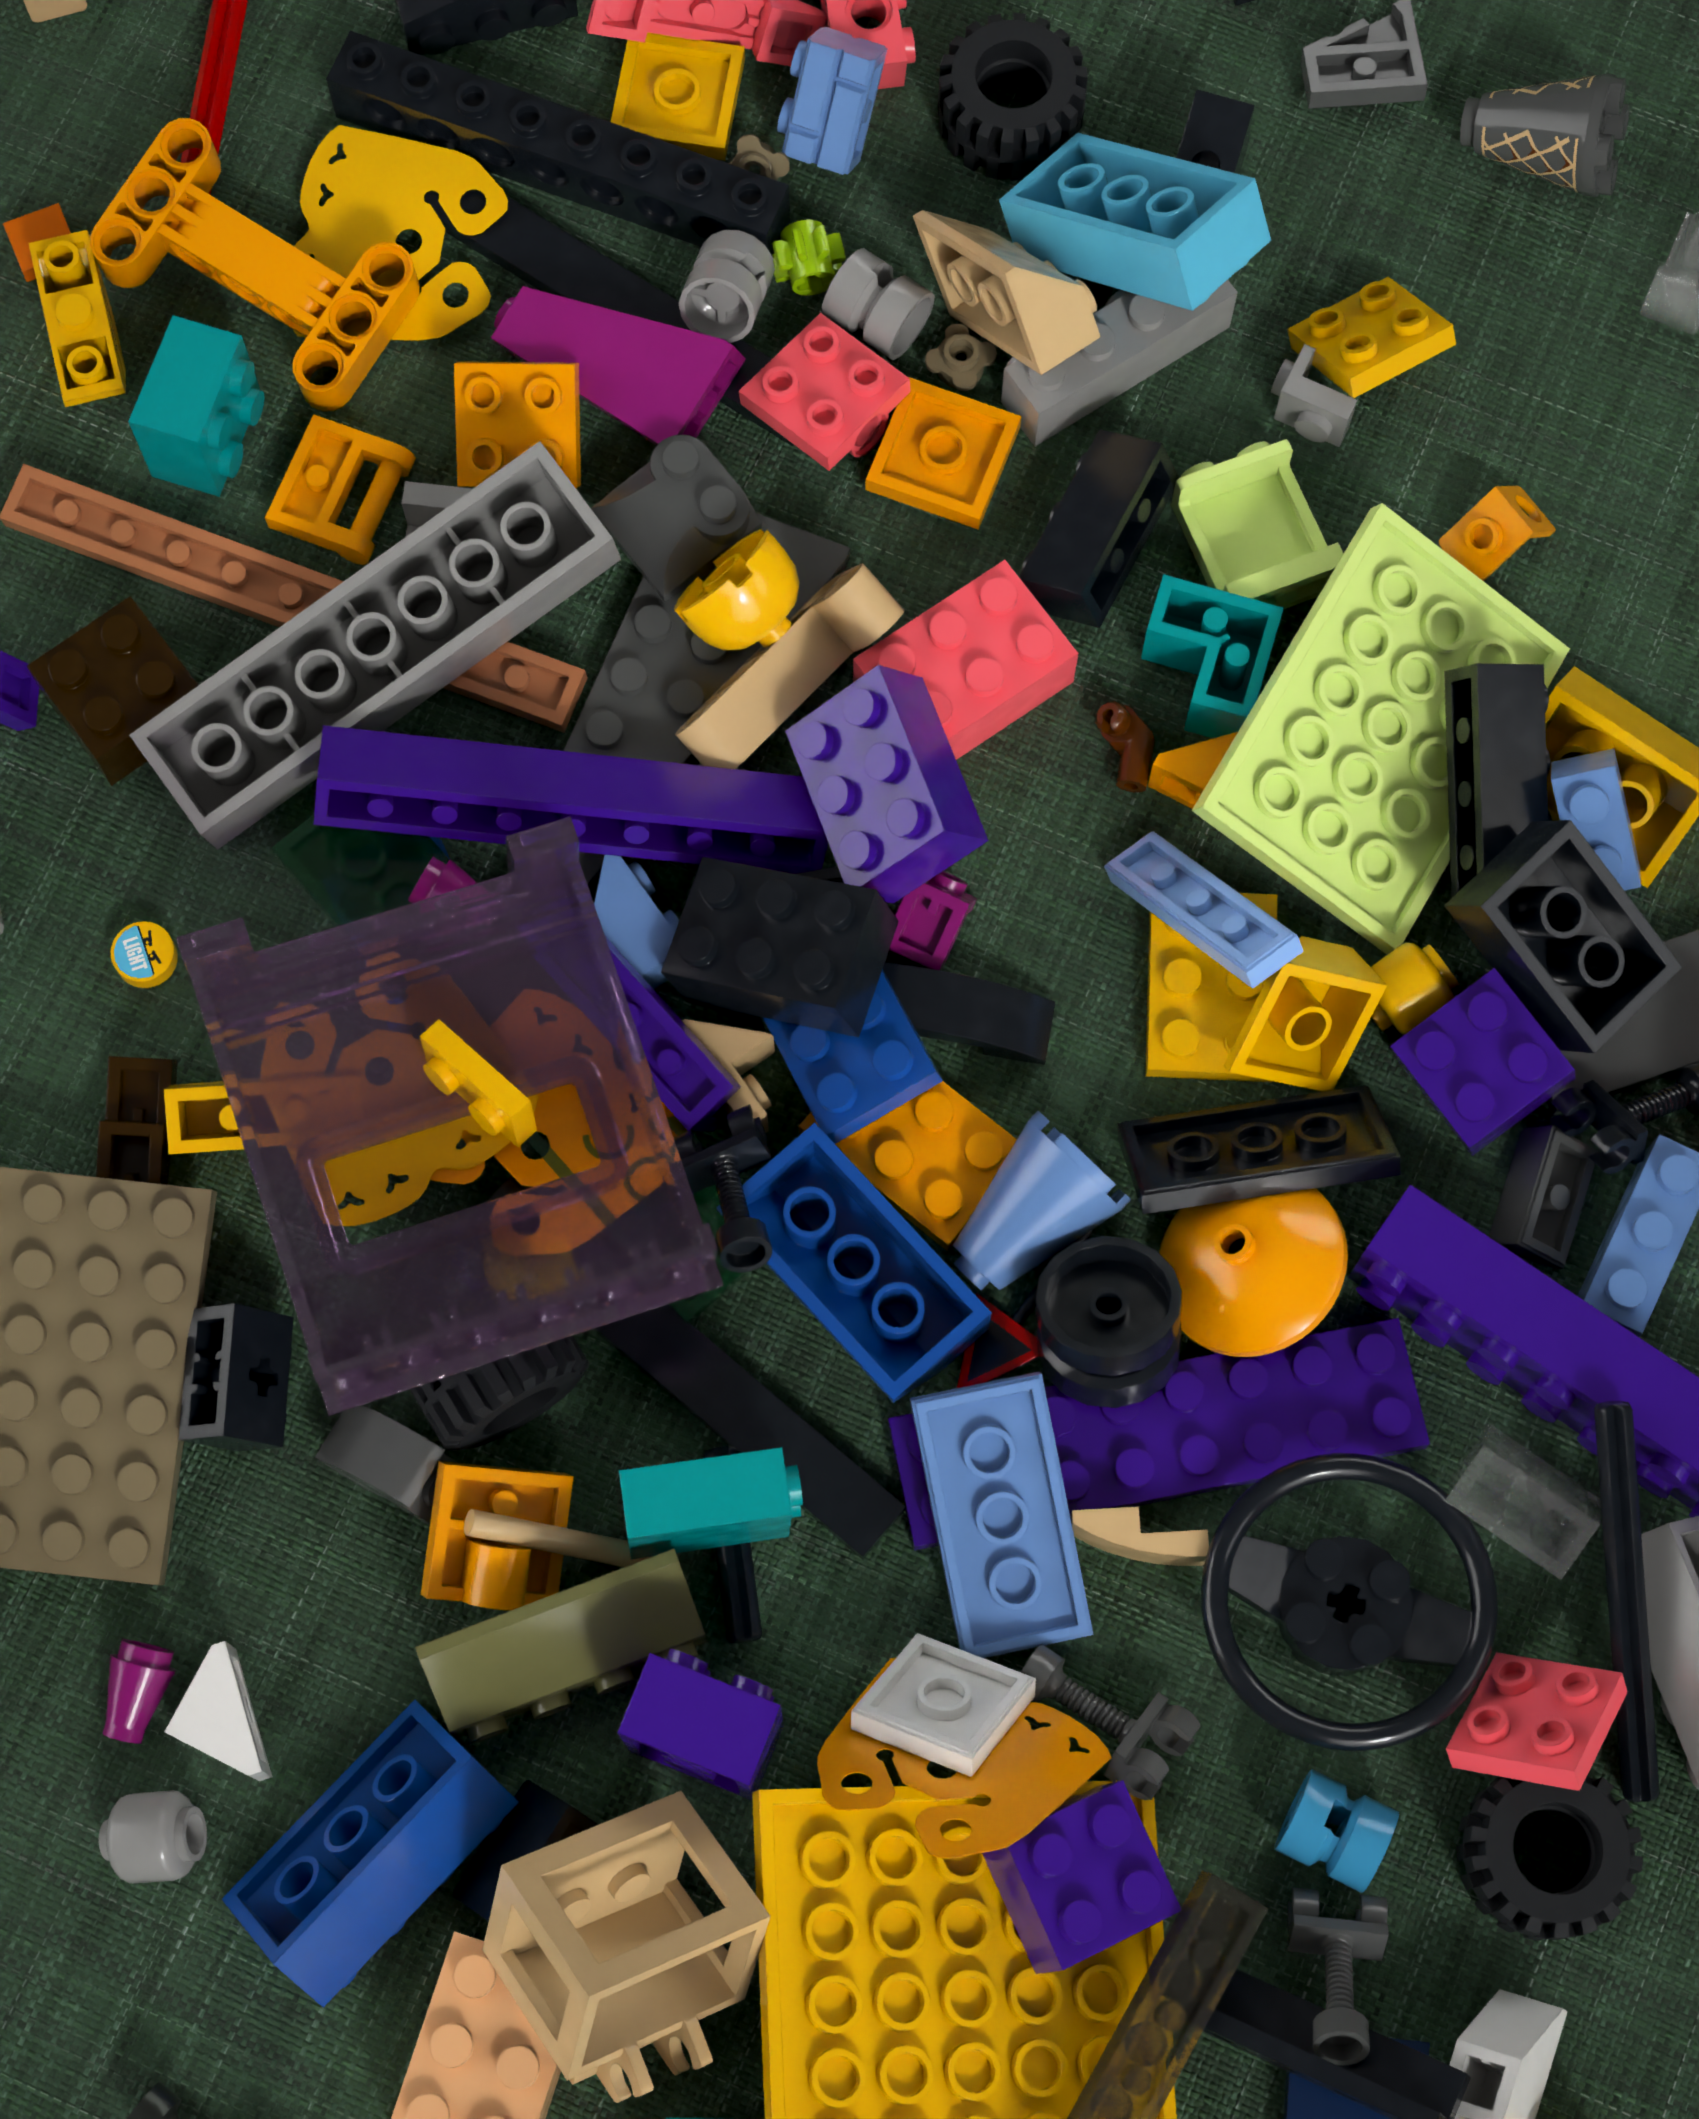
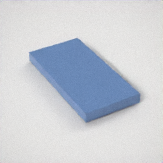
(1001, 1516)

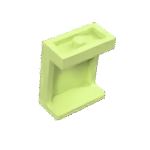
(1254, 527)

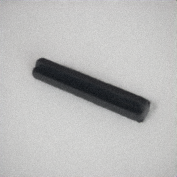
(737, 1582)

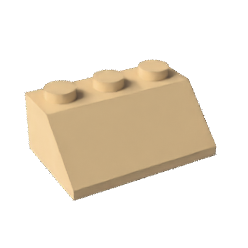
(1008, 292)

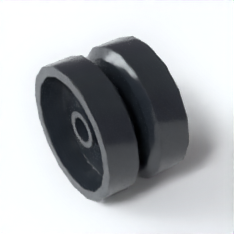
(1109, 1321)

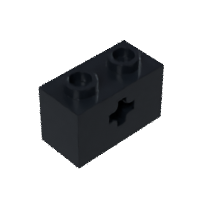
(236, 1378)

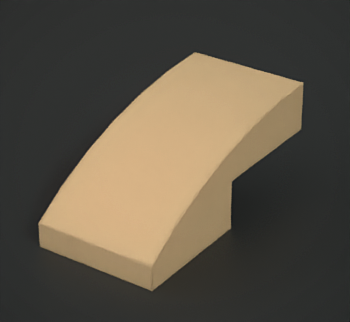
(1120, 1534)

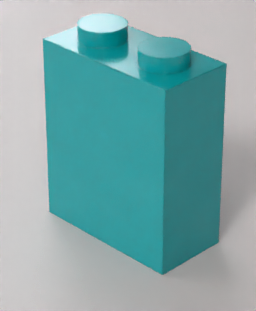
(709, 1502)

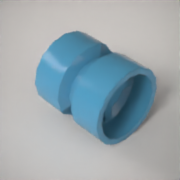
(1359, 1841)

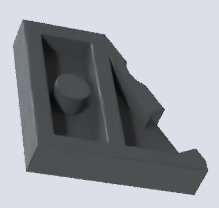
(1366, 63)

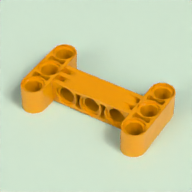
(254, 263)

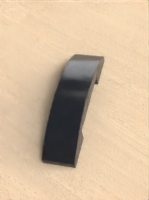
(974, 1012)

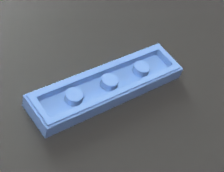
(1204, 909)

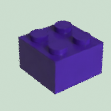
(1483, 1061)
(1082, 1879)

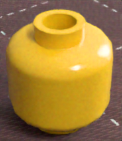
(1415, 987)

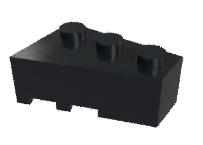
(443, 24)

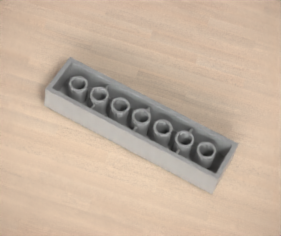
(377, 644)

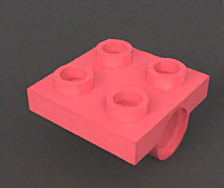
(826, 393)
(1537, 1721)

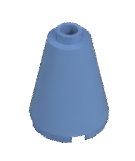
(1034, 1207)

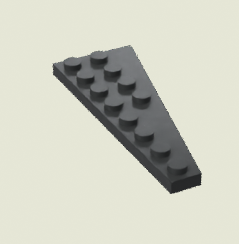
(665, 672)

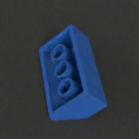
(861, 1266)
(368, 1853)

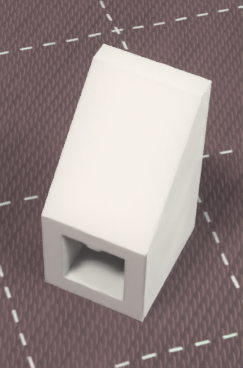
(1507, 2057)

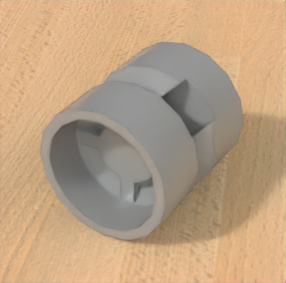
(727, 285)
(883, 307)

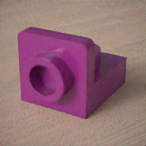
(932, 920)

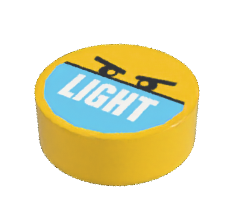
(144, 954)

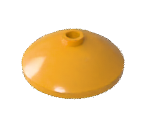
(1268, 1289)

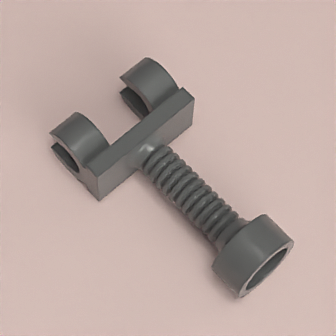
(1139, 1768)
(1338, 2031)

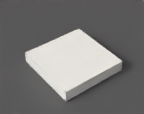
(943, 1704)

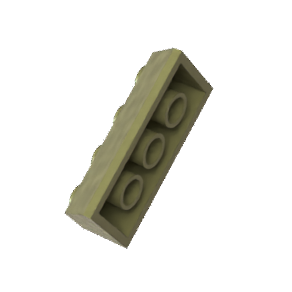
(561, 1647)

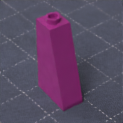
(629, 366)

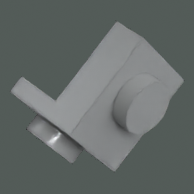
(1308, 406)

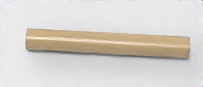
(548, 1538)

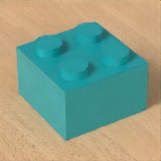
(197, 406)

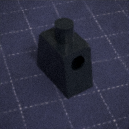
(1217, 132)

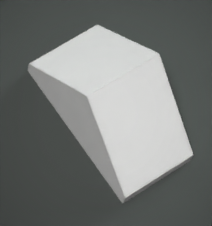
(220, 1716)

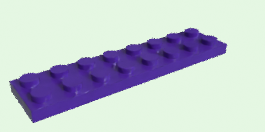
(1218, 1424)

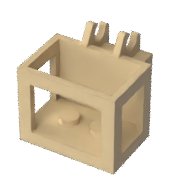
(615, 1949)

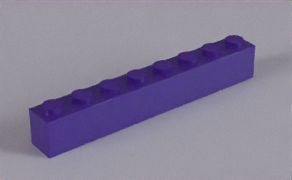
(613, 801)

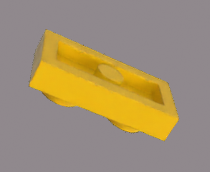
(492, 1098)

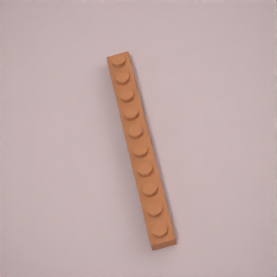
(254, 583)

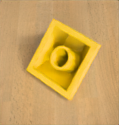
(1308, 1018)

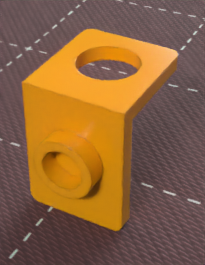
(1495, 530)

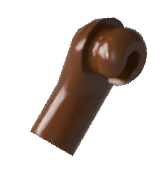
(1132, 742)

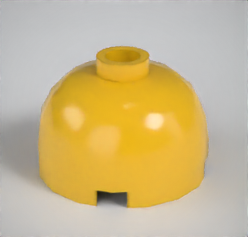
(743, 596)

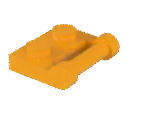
(321, 482)

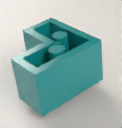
(1219, 639)

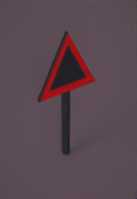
(1003, 1345)

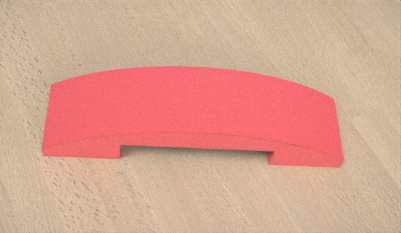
(764, 26)

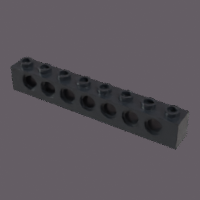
(553, 146)

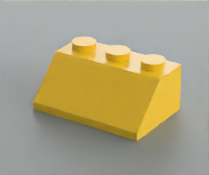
(1654, 763)

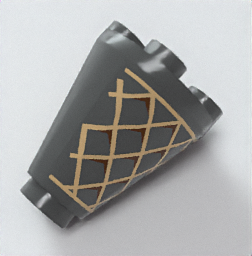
(1553, 130)

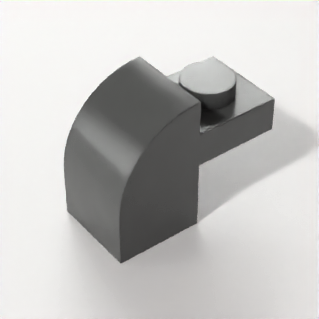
(384, 1459)

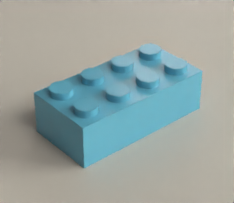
(1137, 220)

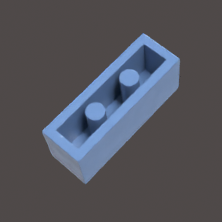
(1645, 1235)

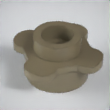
(754, 152)
(955, 373)

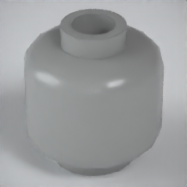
(153, 1836)

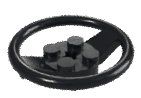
(1392, 1616)

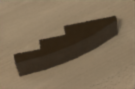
(134, 1127)

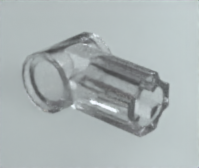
(1675, 287)

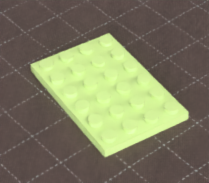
(1347, 744)

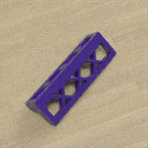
(683, 1069)

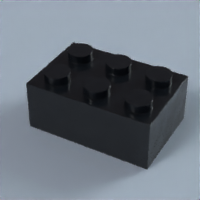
(1564, 935)
(780, 946)

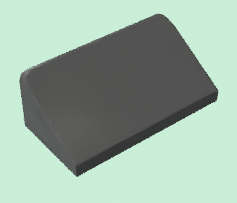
(1543, 1195)

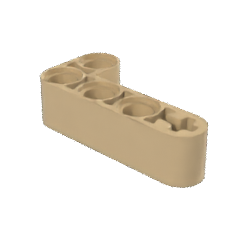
(777, 679)

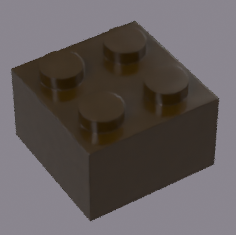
(111, 684)

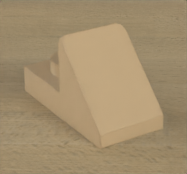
(738, 1052)

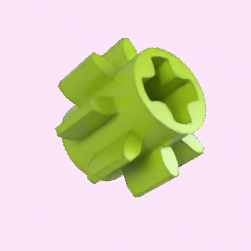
(807, 257)

